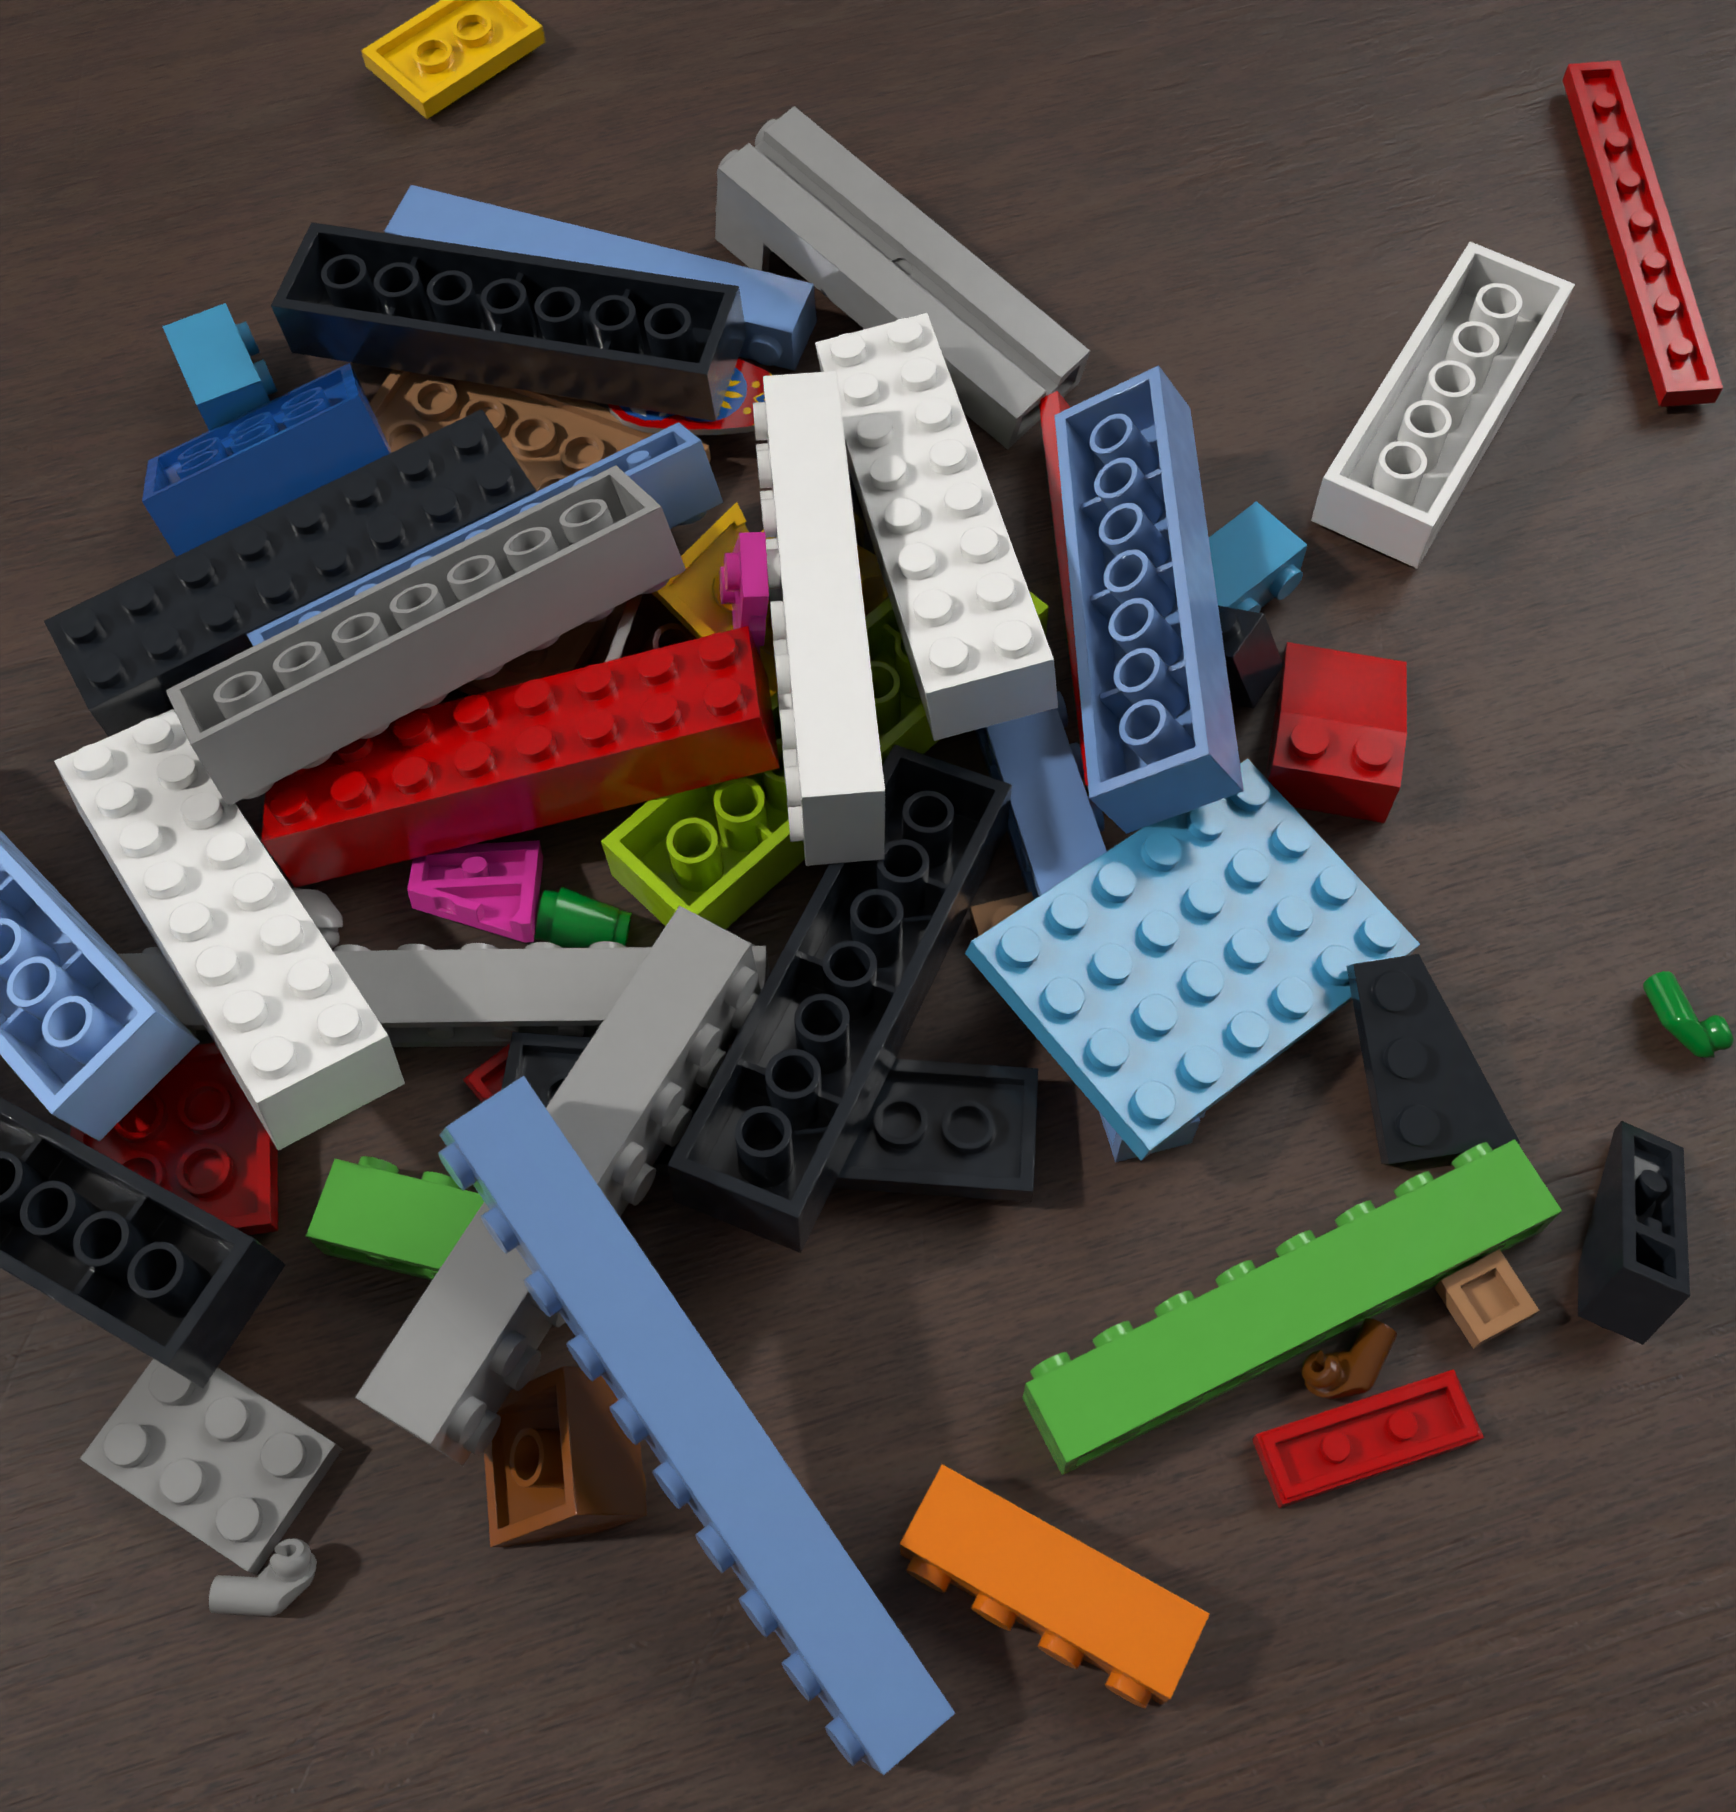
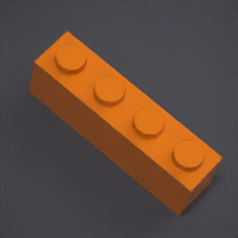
(1053, 1586)

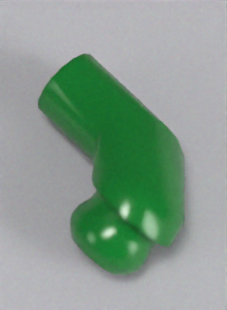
(1680, 1019)

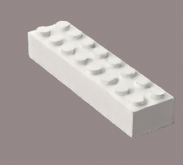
(938, 531)
(819, 623)
(231, 931)

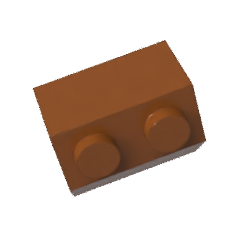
(561, 1462)

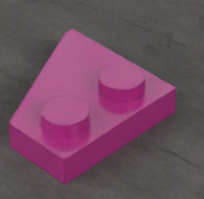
(745, 584)
(482, 886)

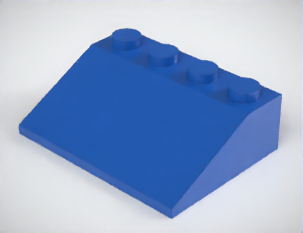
(262, 460)

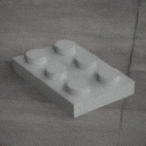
(213, 1460)

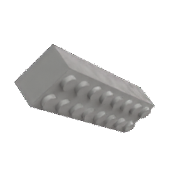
(425, 633)
(618, 1109)

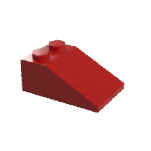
(1339, 732)

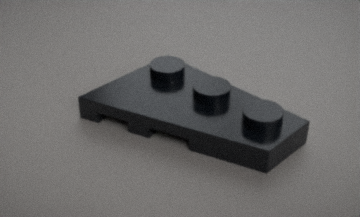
(1418, 1066)

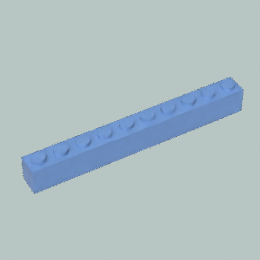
(696, 1426)

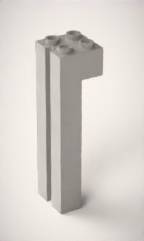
(892, 262)

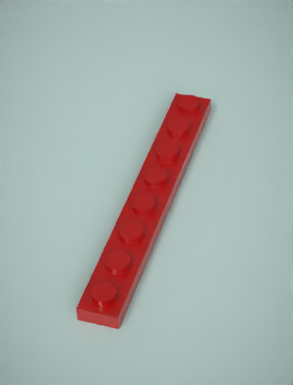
(1642, 236)

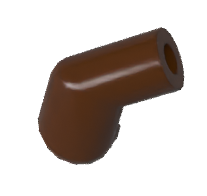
(1353, 1370)

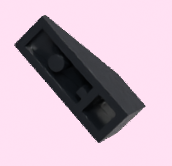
(1637, 1237)

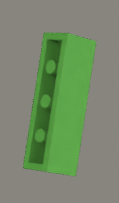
(391, 1218)

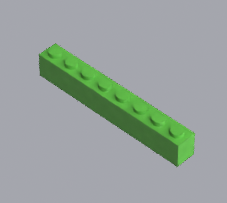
(1287, 1305)

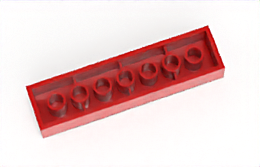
(528, 758)

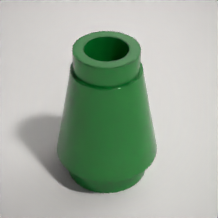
(579, 921)

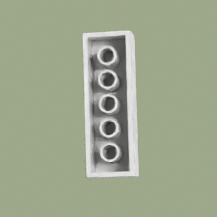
(1441, 404)

